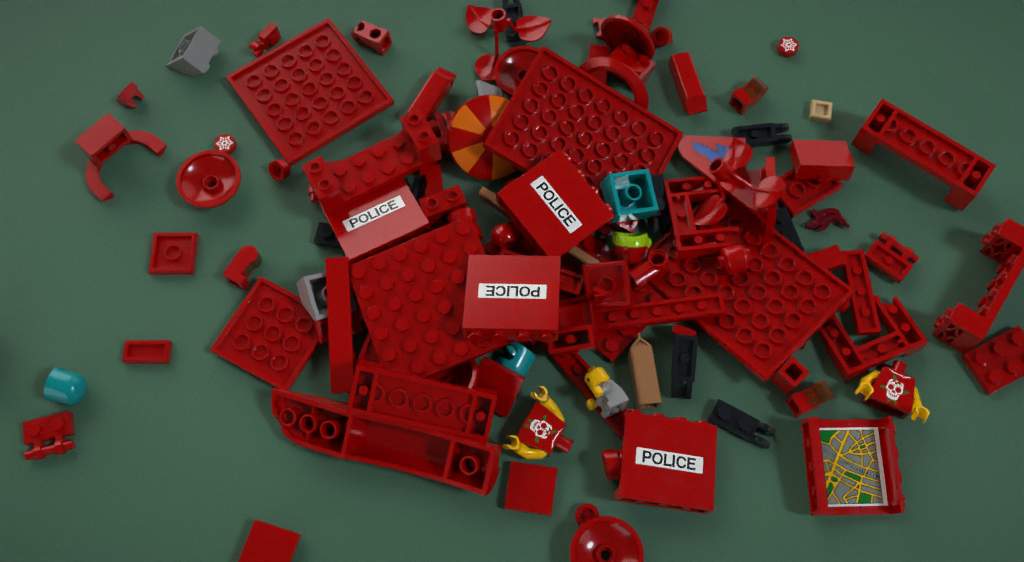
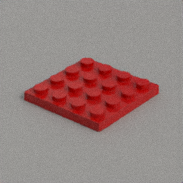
(269, 335)

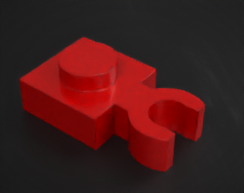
(267, 39)

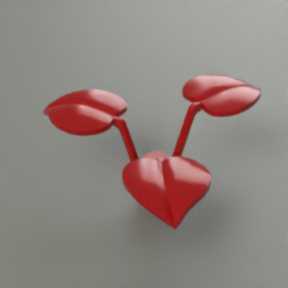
(478, 21)
(724, 170)

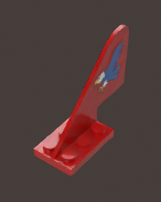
(702, 150)

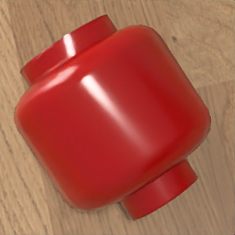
(734, 259)

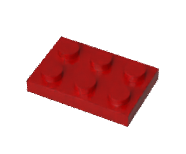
(998, 360)

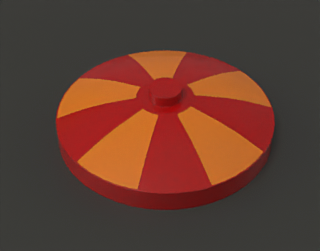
(468, 133)

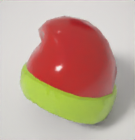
(631, 246)

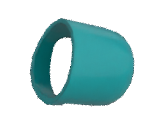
(518, 360)
(65, 387)

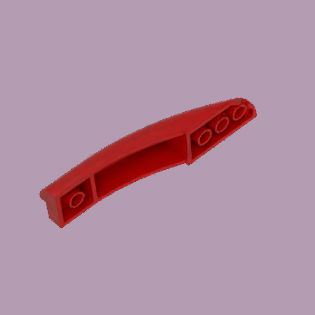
(440, 456)

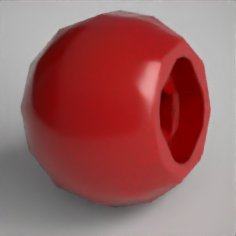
(504, 236)

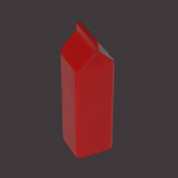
(687, 83)
(433, 93)

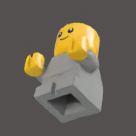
(607, 393)

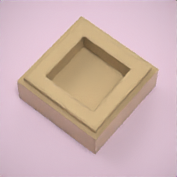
(820, 111)

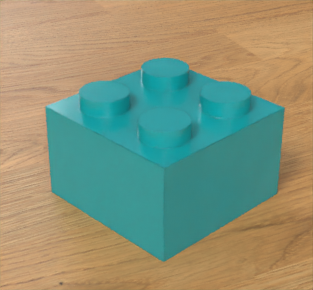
(630, 195)

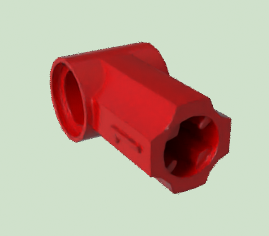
(647, 269)

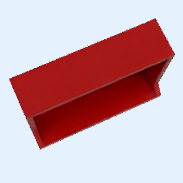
(821, 160)

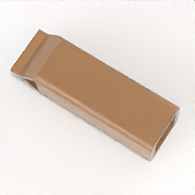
(644, 375)

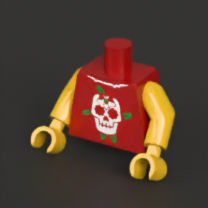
(892, 392)
(541, 430)

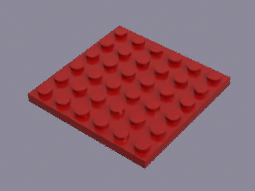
(309, 91)
(417, 301)

